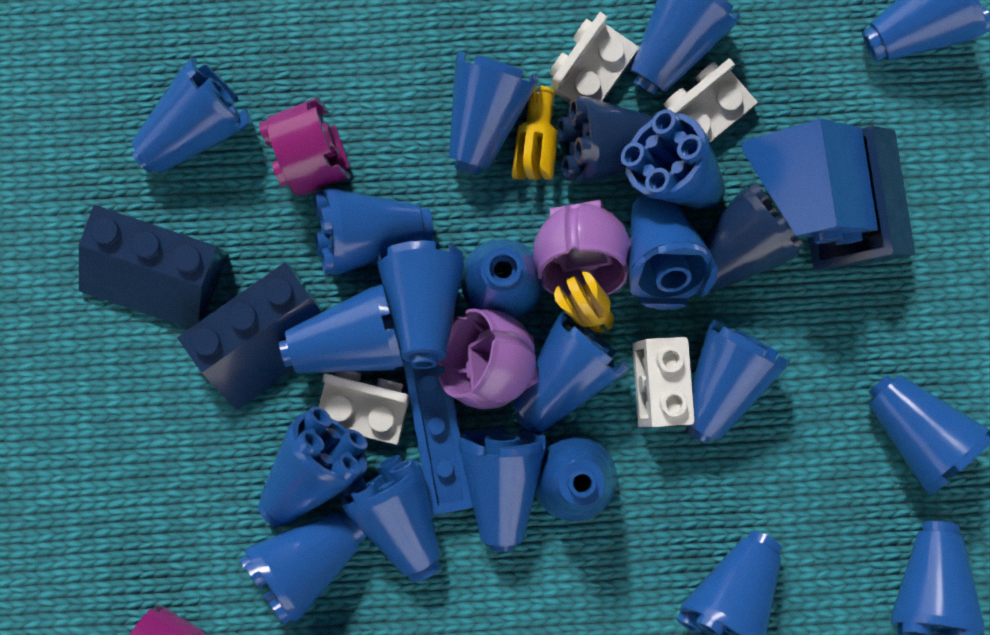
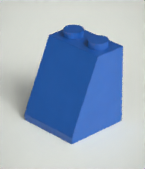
(817, 179)

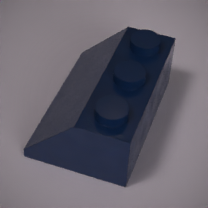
(894, 230)
(148, 267)
(241, 339)

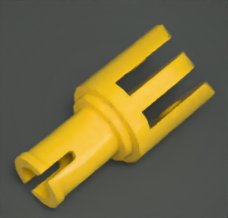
(536, 139)
(587, 303)

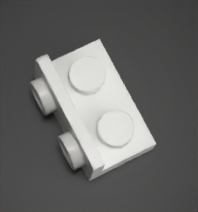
(593, 63)
(715, 100)
(663, 382)
(369, 409)

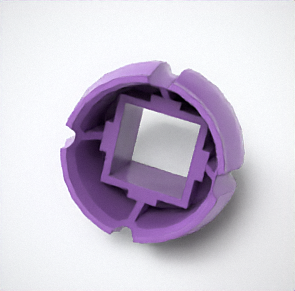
(579, 241)
(488, 359)

